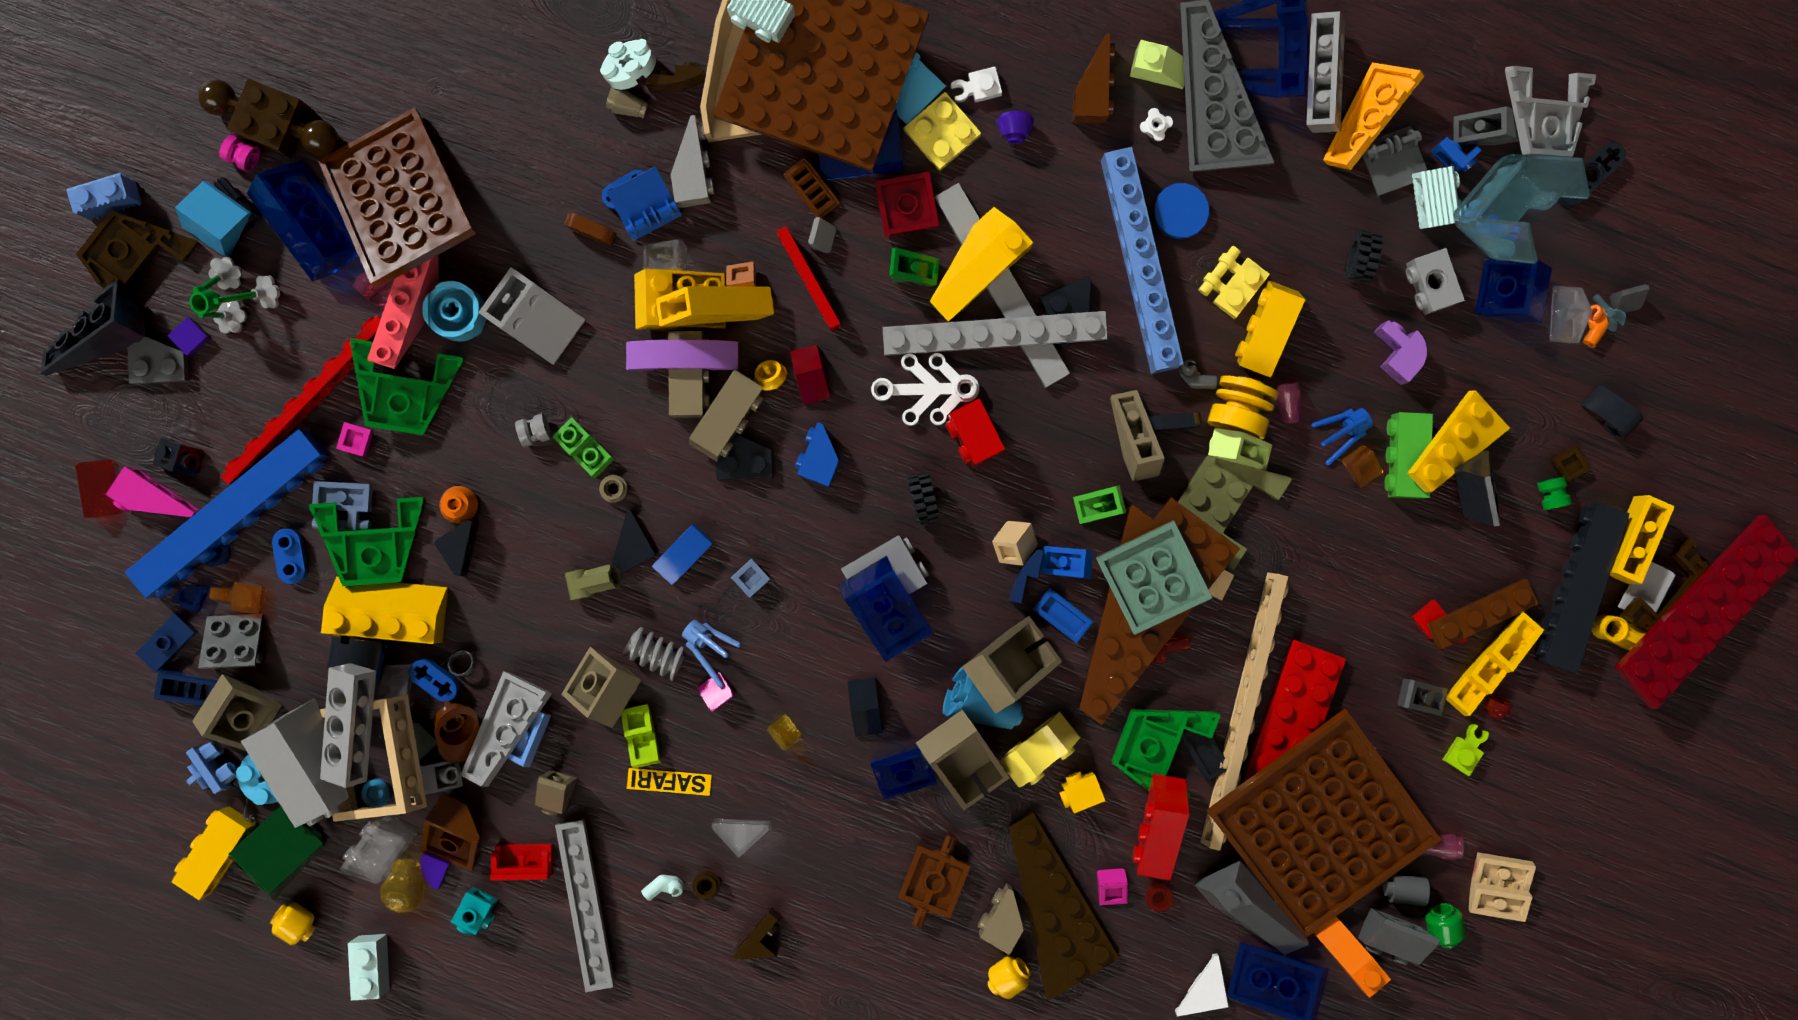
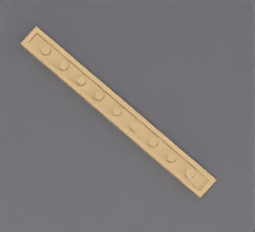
(1247, 699)

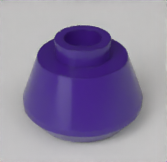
(1015, 126)

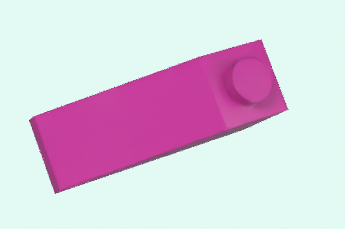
(141, 492)

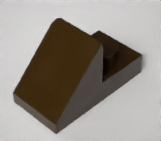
(755, 944)

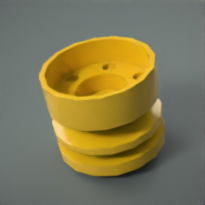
(1244, 401)

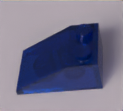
(885, 608)
(1277, 983)

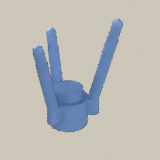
(698, 636)

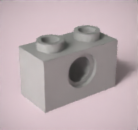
(1440, 268)

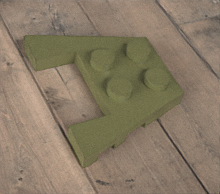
(1221, 488)

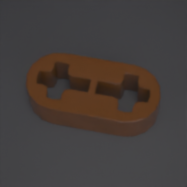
(590, 229)

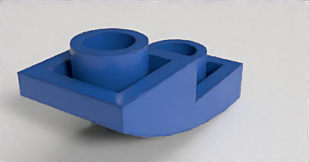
(682, 554)

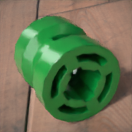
(1554, 493)

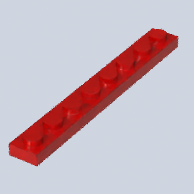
(299, 408)

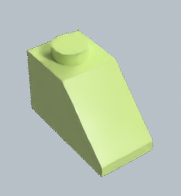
(1158, 64)
(1239, 448)

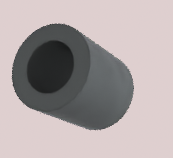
(1407, 890)

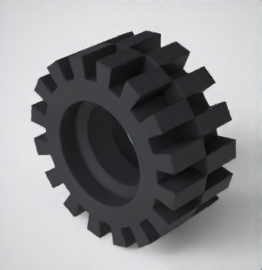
(1363, 256)
(923, 498)

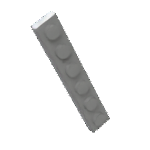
(585, 905)

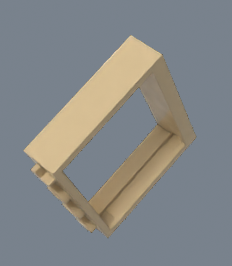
(402, 761)

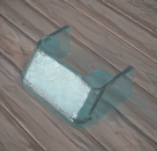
(1505, 194)

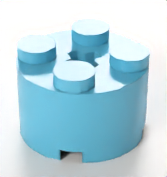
(445, 299)

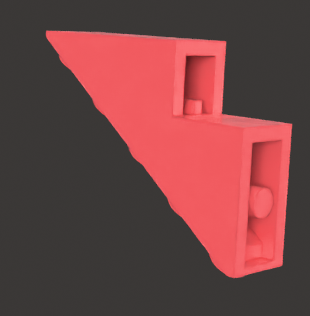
(403, 313)

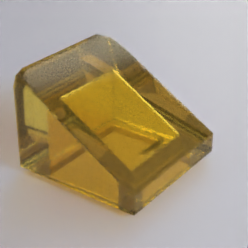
(784, 732)

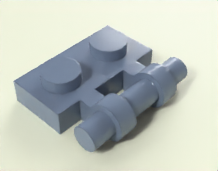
(350, 498)

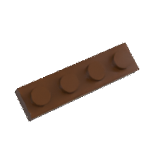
(1482, 614)

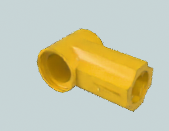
(1622, 633)

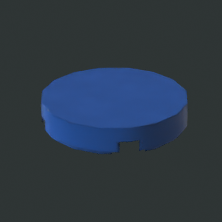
(1181, 211)

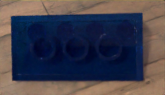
(304, 218)

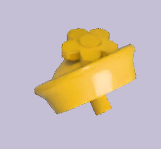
(770, 375)

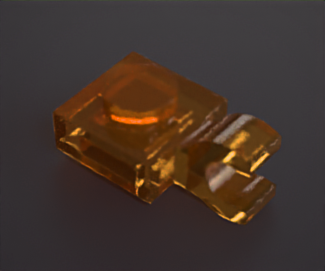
(243, 597)

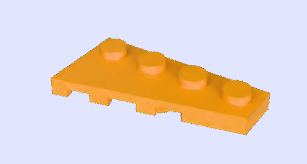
(1373, 106)

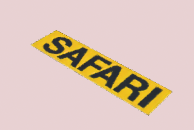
(669, 781)

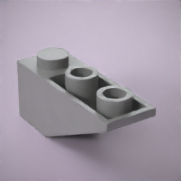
(689, 171)

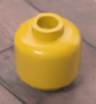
(292, 923)
(1008, 977)

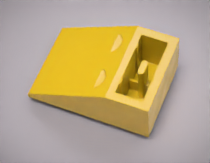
(657, 283)

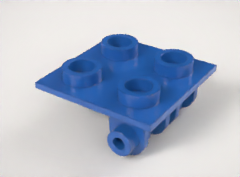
(644, 203)

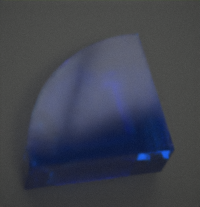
(191, 597)

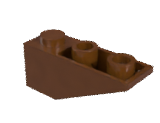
(1091, 95)

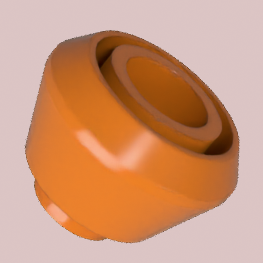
(464, 500)

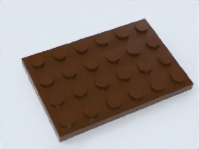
(396, 198)

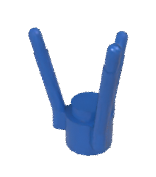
(1355, 424)

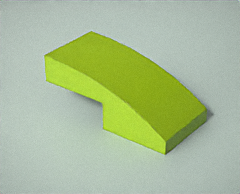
(640, 736)

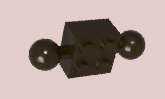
(268, 118)

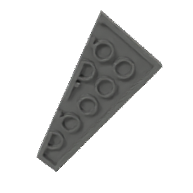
(1218, 111)

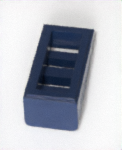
(162, 681)

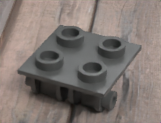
(1394, 159)
(231, 641)

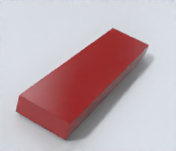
(808, 279)

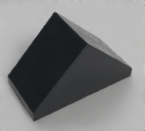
(458, 546)
(864, 707)

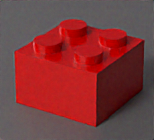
(975, 433)

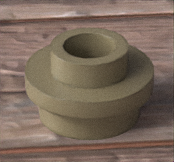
(605, 485)

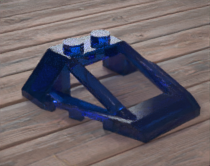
(1293, 45)

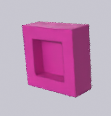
(355, 439)

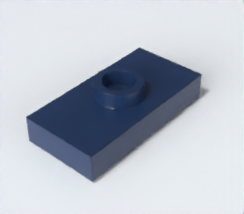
(166, 642)

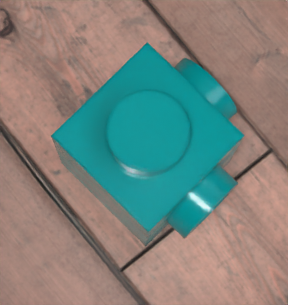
(474, 912)

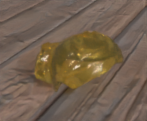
(403, 887)

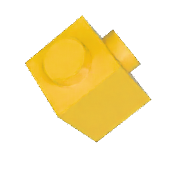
(1081, 791)

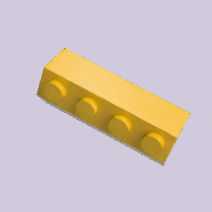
(386, 611)

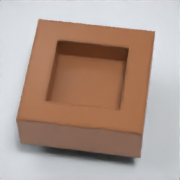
(741, 275)

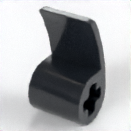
(1619, 414)

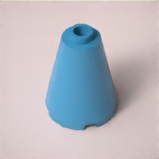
(969, 699)

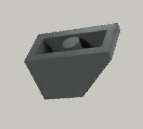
(1486, 127)

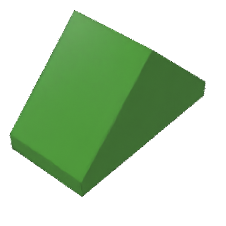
(1099, 504)

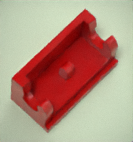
(522, 862)

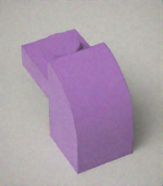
(1408, 351)

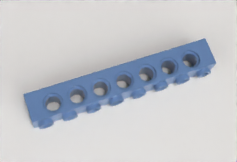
(1141, 260)

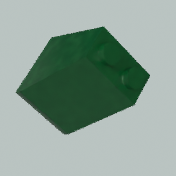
(276, 852)

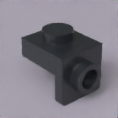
(178, 457)

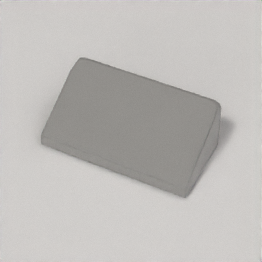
(1652, 589)

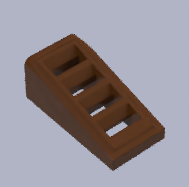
(797, 169)

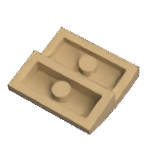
(1501, 887)

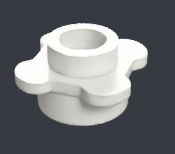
(1152, 131)

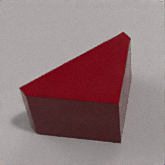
(810, 374)

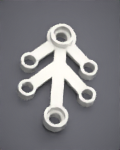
(930, 389)

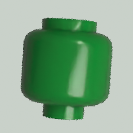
(1446, 924)

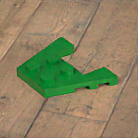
(399, 401)
(373, 554)
(1152, 740)

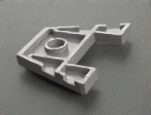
(1544, 124)

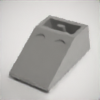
(532, 316)

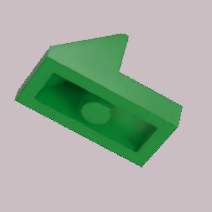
(913, 267)

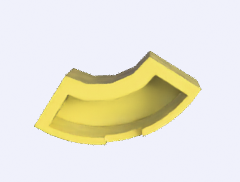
(1050, 742)

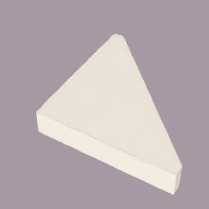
(1206, 991)

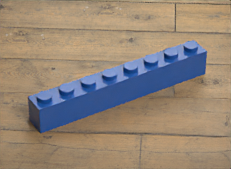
(227, 514)

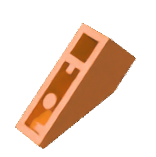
(1352, 957)

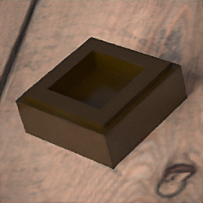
(1570, 464)

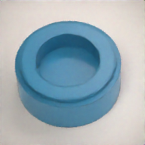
(376, 792)

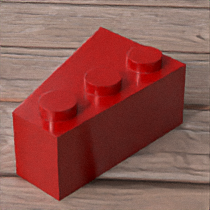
(1162, 827)

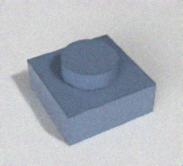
(750, 578)

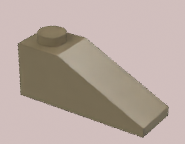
(1136, 436)

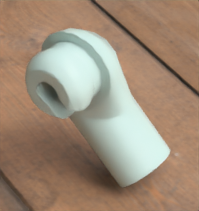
(663, 883)

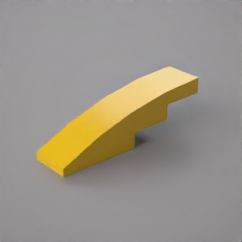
(1494, 663)

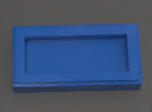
(1062, 615)

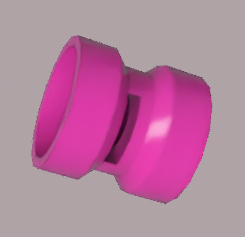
(235, 151)

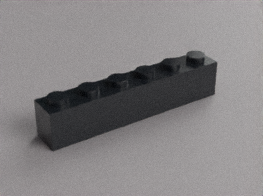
(1581, 587)

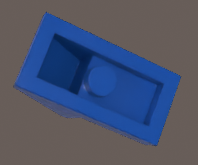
(1067, 562)

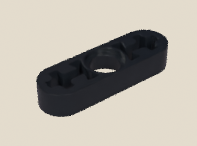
(1602, 171)

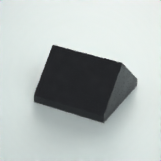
(1478, 490)

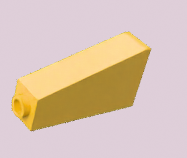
(714, 305)

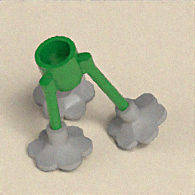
(230, 312)

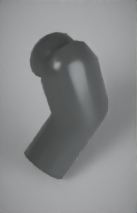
(1193, 377)

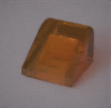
(1362, 465)

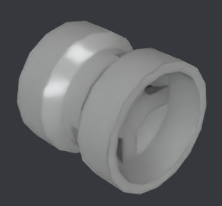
(533, 430)

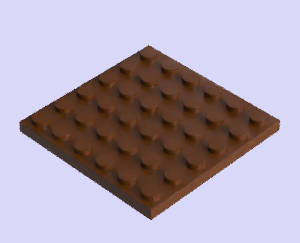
(828, 79)
(1324, 823)

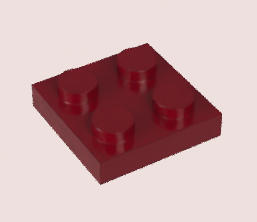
(906, 204)

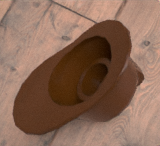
(455, 731)

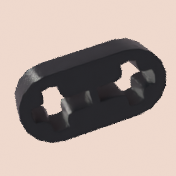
(1175, 421)

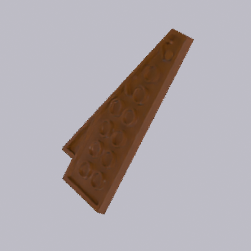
(1118, 653)

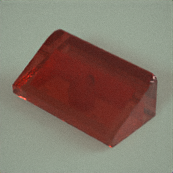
(94, 482)

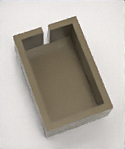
(1004, 668)
(957, 752)

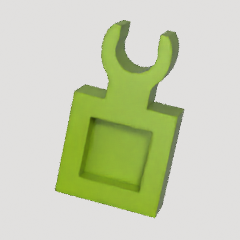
(1465, 753)

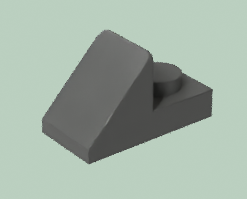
(1422, 697)

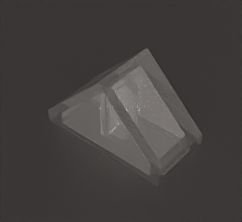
(665, 255)
(1568, 314)
(740, 834)

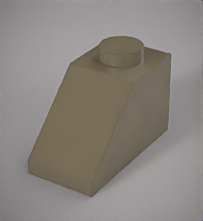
(554, 792)

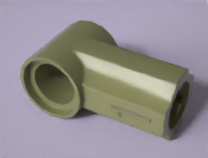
(588, 581)

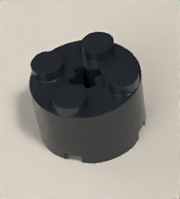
(360, 652)

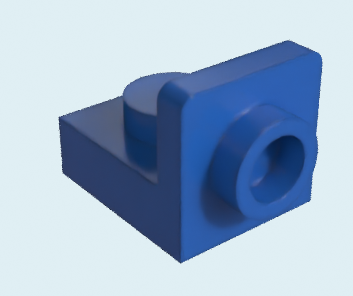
(1450, 154)

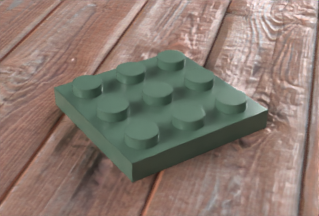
(1153, 577)

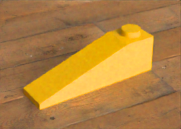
(984, 256)

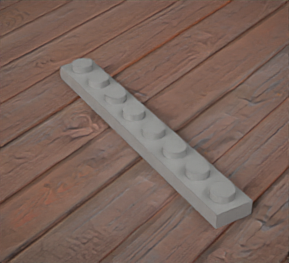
(995, 333)

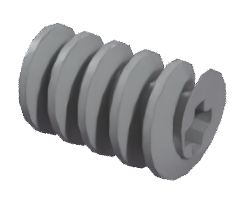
(655, 653)

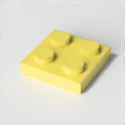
(942, 131)

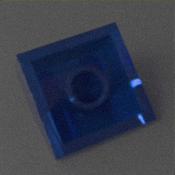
(1513, 290)

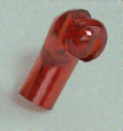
(1173, 645)

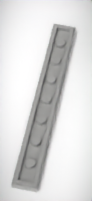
(1003, 290)

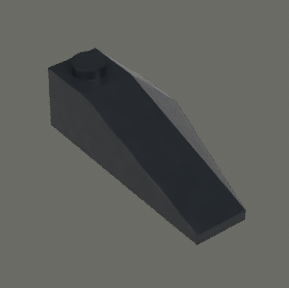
(105, 330)

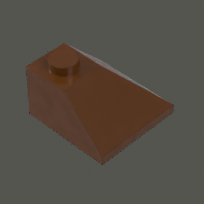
(451, 833)

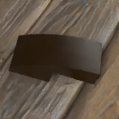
(685, 77)

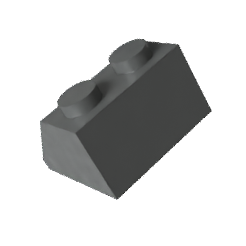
(1396, 937)

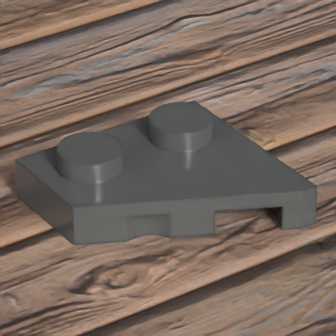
(156, 363)

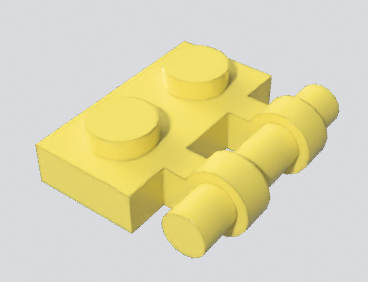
(1241, 286)

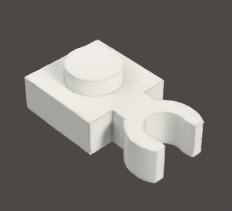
(981, 84)

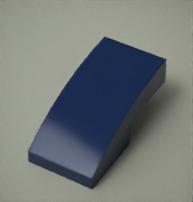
(1031, 569)

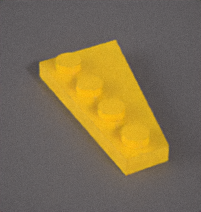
(1461, 437)

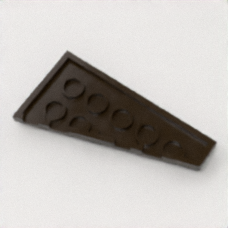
(1062, 924)

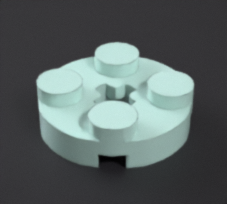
(627, 63)

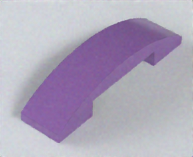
(681, 354)

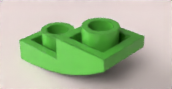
(583, 448)

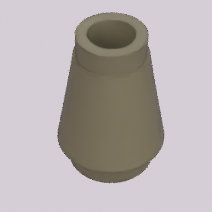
(626, 103)

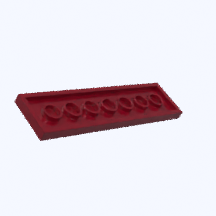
(1707, 612)

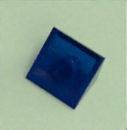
(902, 772)

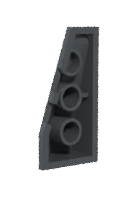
(1247, 902)

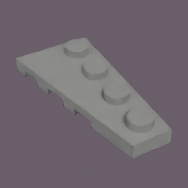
(504, 724)

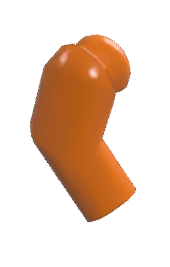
(1597, 324)

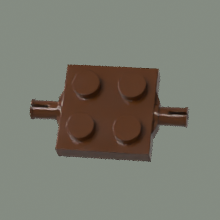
(934, 881)

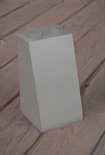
(290, 762)

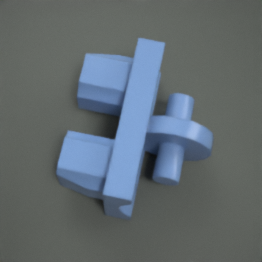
(207, 771)

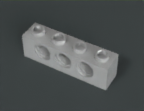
(1325, 72)
(347, 725)

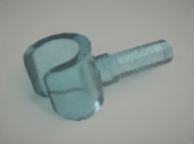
(1613, 315)

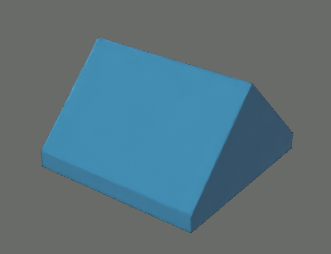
(212, 218)

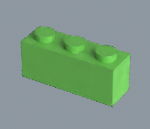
(1408, 439)

